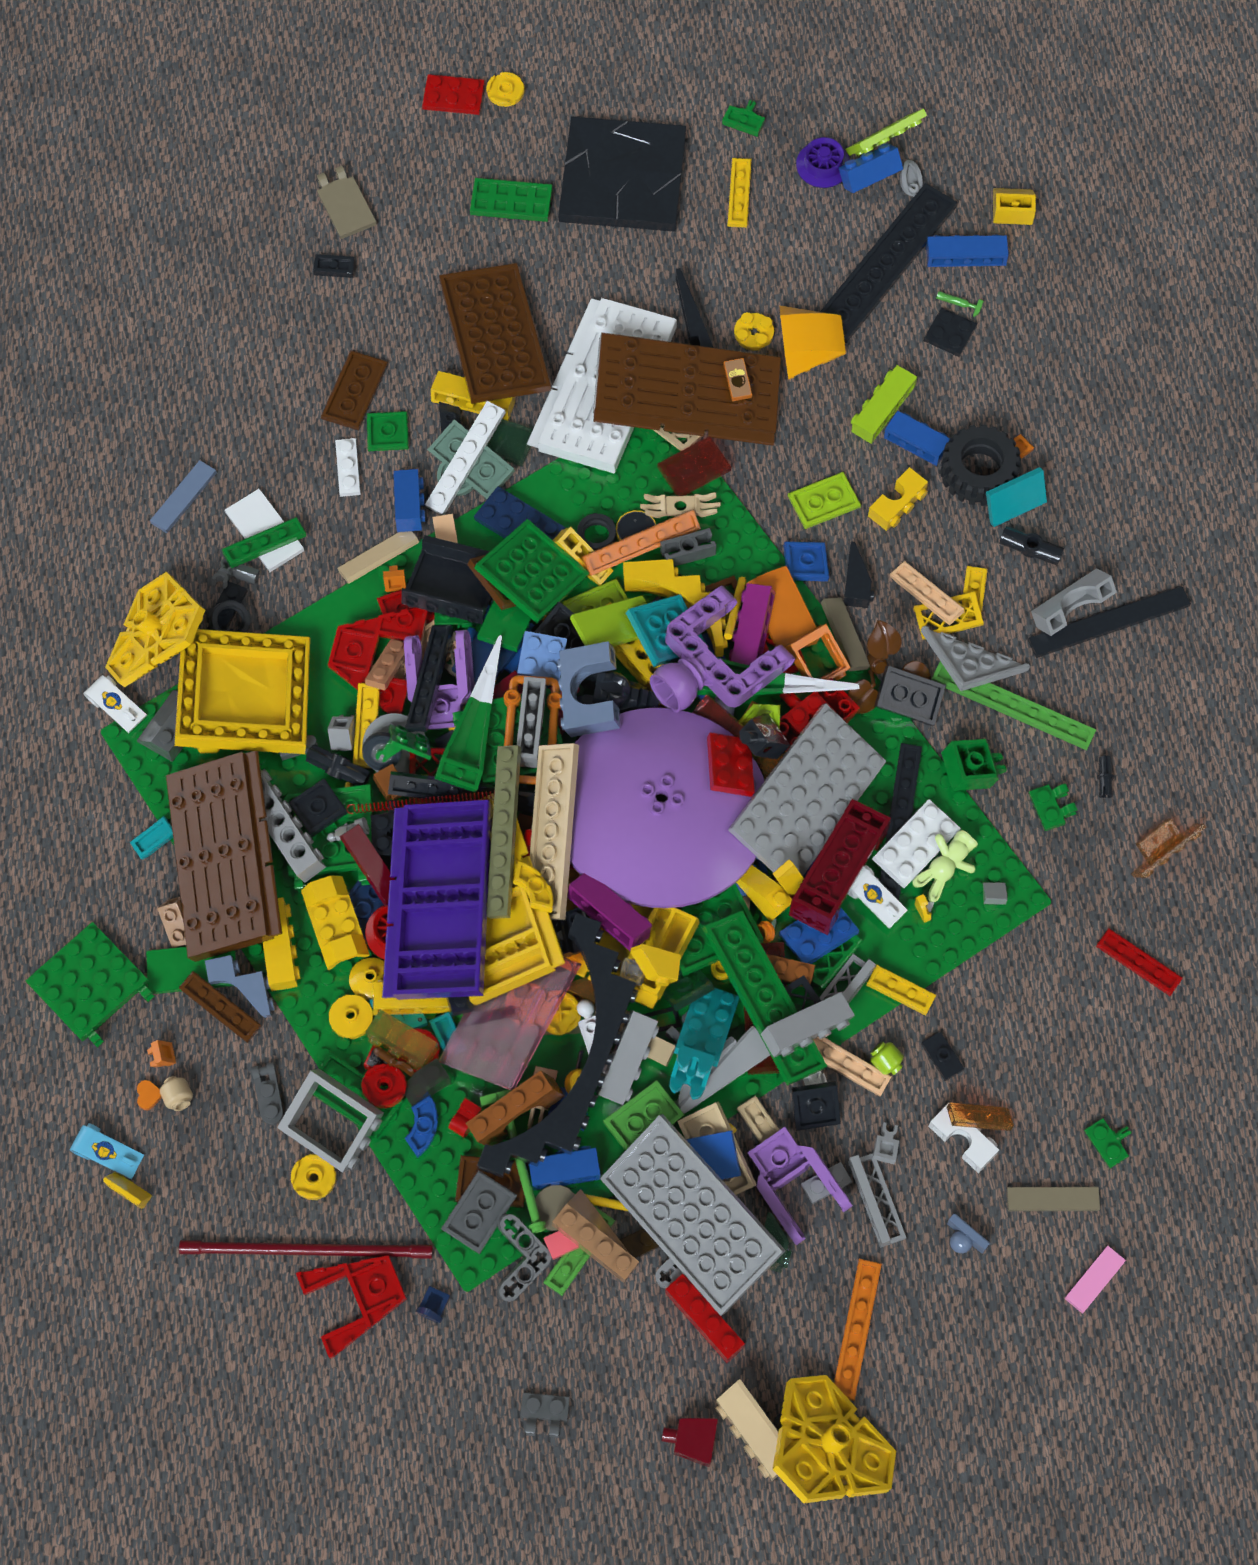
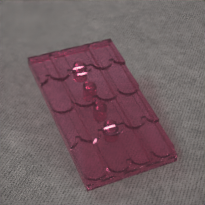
(505, 1031)

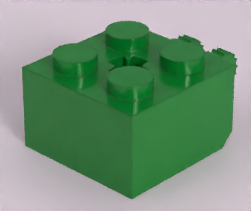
(971, 764)

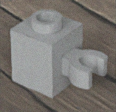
(342, 732)

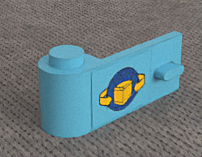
(106, 1151)

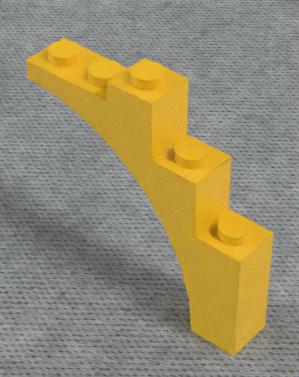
(662, 579)

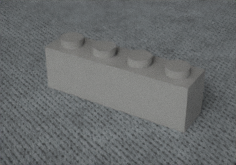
(531, 720)
(808, 1024)
(628, 1057)

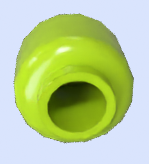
(887, 1058)

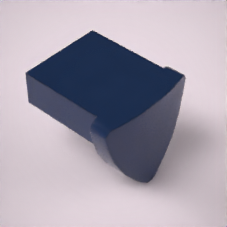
(433, 1305)

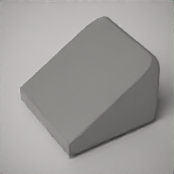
(994, 893)

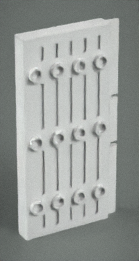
(566, 419)

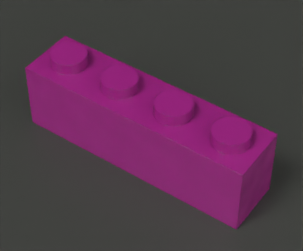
(753, 623)
(608, 908)

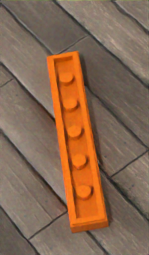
(640, 542)
(857, 1327)

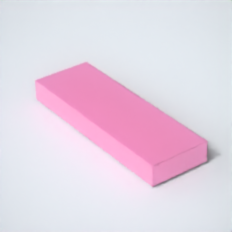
(1095, 1279)

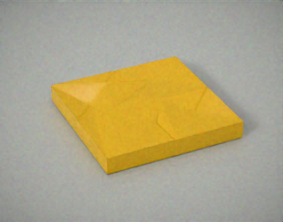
(243, 692)

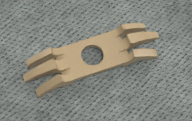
(667, 505)

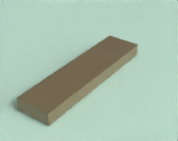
(845, 633)
(1053, 1199)

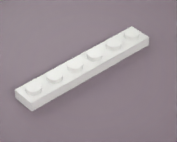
(465, 458)

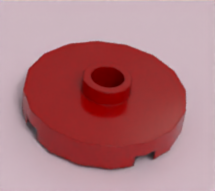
(383, 1075)

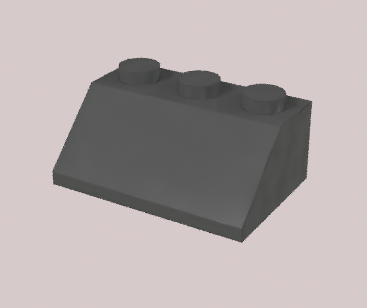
(160, 732)

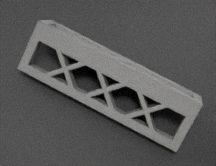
(854, 985)
(870, 1203)

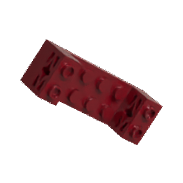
(838, 866)

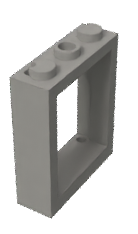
(361, 1142)

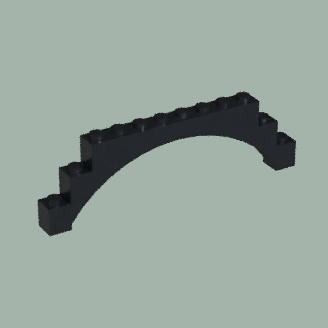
(564, 1123)

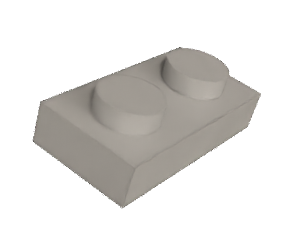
(815, 1188)

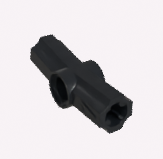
(337, 766)

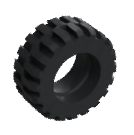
(978, 441)

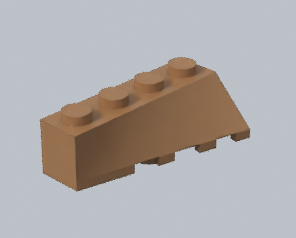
(592, 1234)

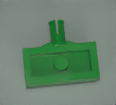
(744, 119)
(1108, 1142)

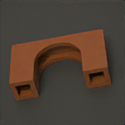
(537, 1091)

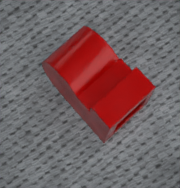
(465, 1113)

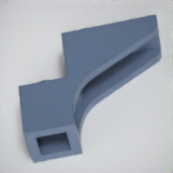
(252, 985)

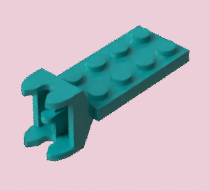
(702, 1040)

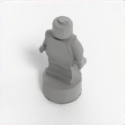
(342, 829)

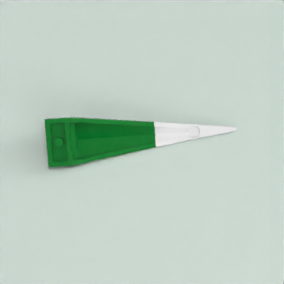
(786, 683)
(465, 752)

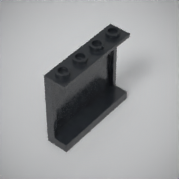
(446, 583)

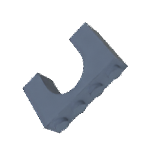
(575, 666)

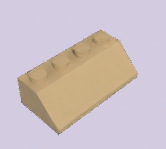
(751, 1425)

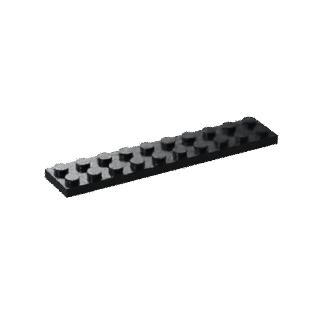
(889, 258)

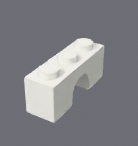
(980, 1149)

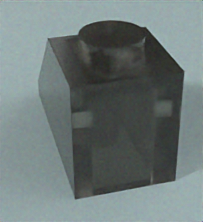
(426, 1082)

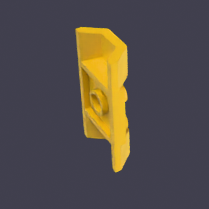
(334, 920)

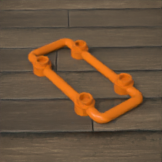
(513, 699)

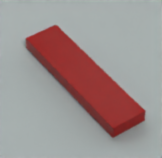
(1139, 962)

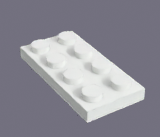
(915, 844)

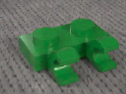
(1047, 808)

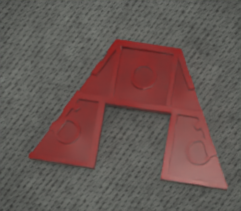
(356, 648)

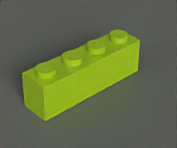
(883, 404)

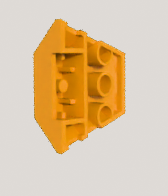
(810, 338)

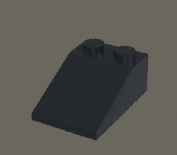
(558, 624)

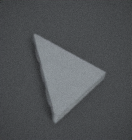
(969, 663)

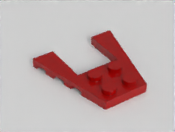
(375, 1290)

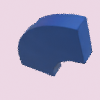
(424, 1126)

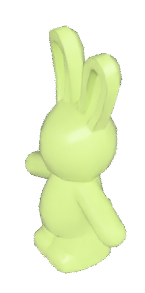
(943, 867)

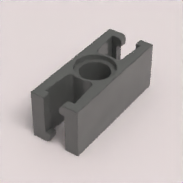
(690, 540)

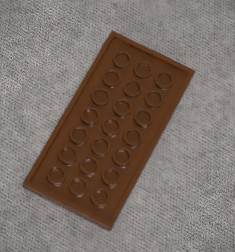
(494, 333)

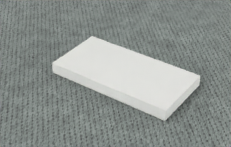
(255, 515)

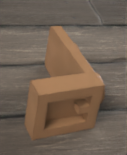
(172, 920)

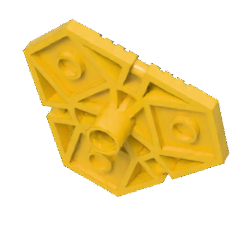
(158, 628)
(822, 1452)

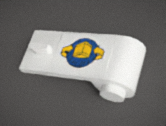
(116, 704)
(877, 897)

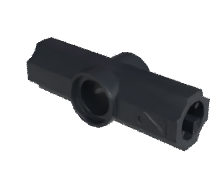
(1043, 550)

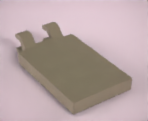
(345, 204)

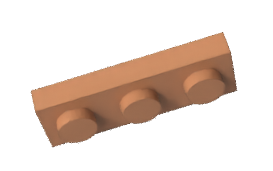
(386, 665)

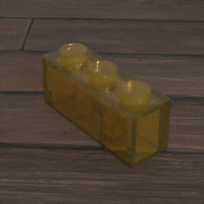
(401, 1040)

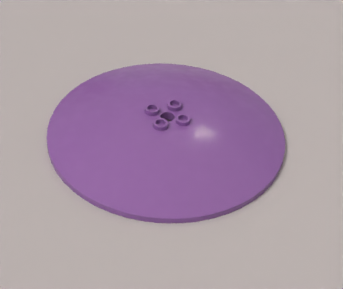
(650, 848)

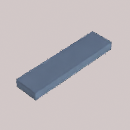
(183, 496)

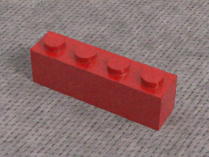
(704, 1318)

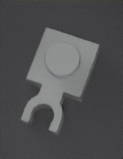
(885, 1146)

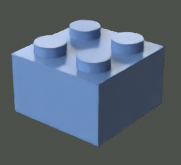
(540, 655)

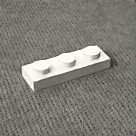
(347, 467)

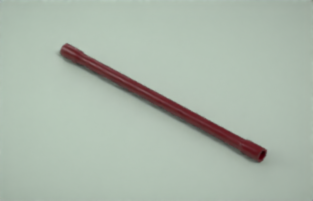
(200, 1247)

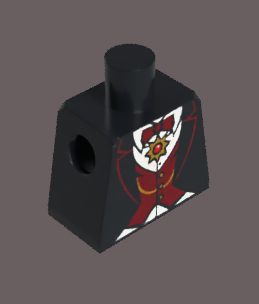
(764, 737)

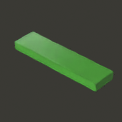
(570, 1265)

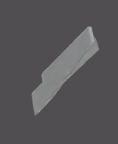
(733, 1062)

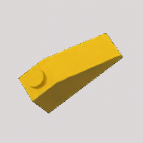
(576, 548)
(764, 893)

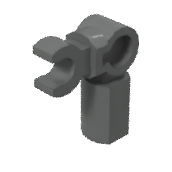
(240, 572)

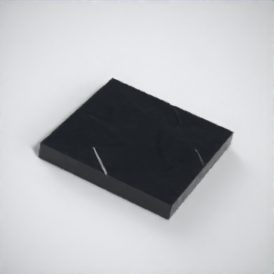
(622, 174)

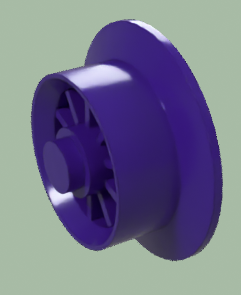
(820, 162)

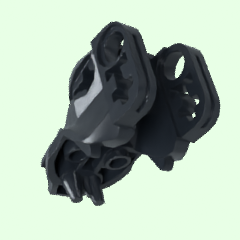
(615, 687)

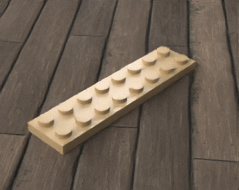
(554, 819)

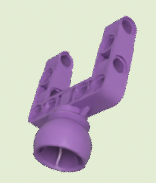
(679, 682)

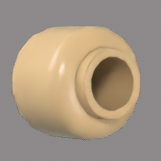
(176, 1093)

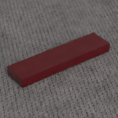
(368, 861)

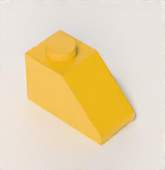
(657, 964)

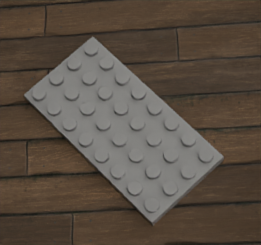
(807, 793)
(692, 1215)

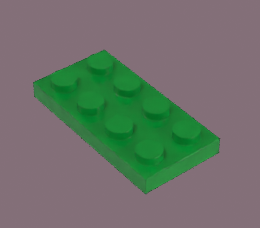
(511, 199)

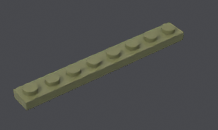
(503, 832)

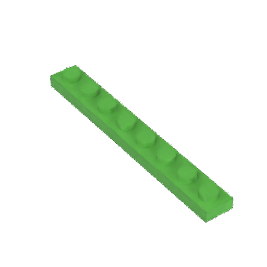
(1022, 710)

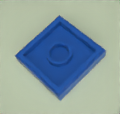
(806, 561)

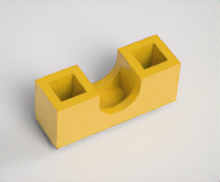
(887, 511)

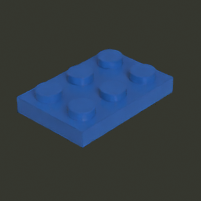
(811, 944)

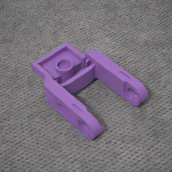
(449, 697)
(780, 1163)

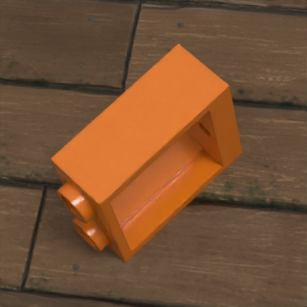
(832, 646)

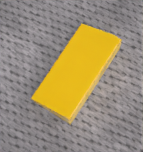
(127, 1189)

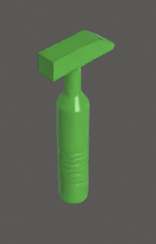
(960, 302)

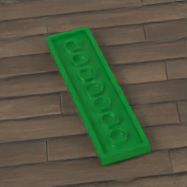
(760, 989)

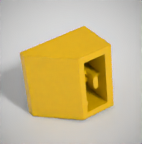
(1013, 206)

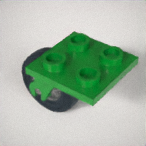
(385, 748)

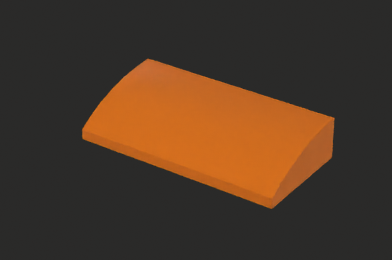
(789, 613)

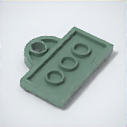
(488, 470)

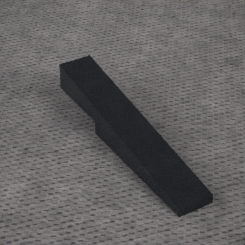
(694, 325)

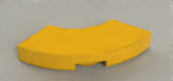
(535, 886)

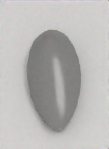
(911, 178)

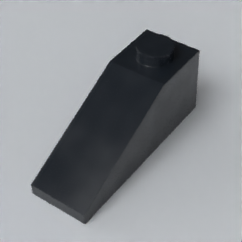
(858, 582)

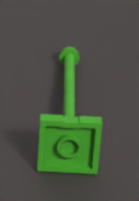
(537, 1225)

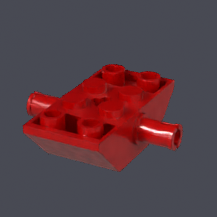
(803, 710)

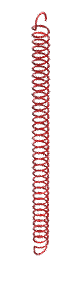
(418, 802)

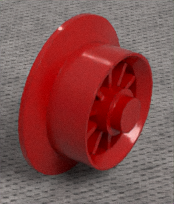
(376, 931)

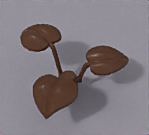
(882, 641)

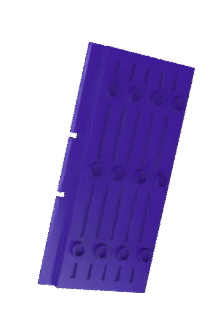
(438, 900)

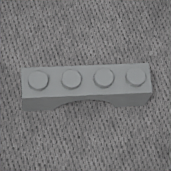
(1091, 588)

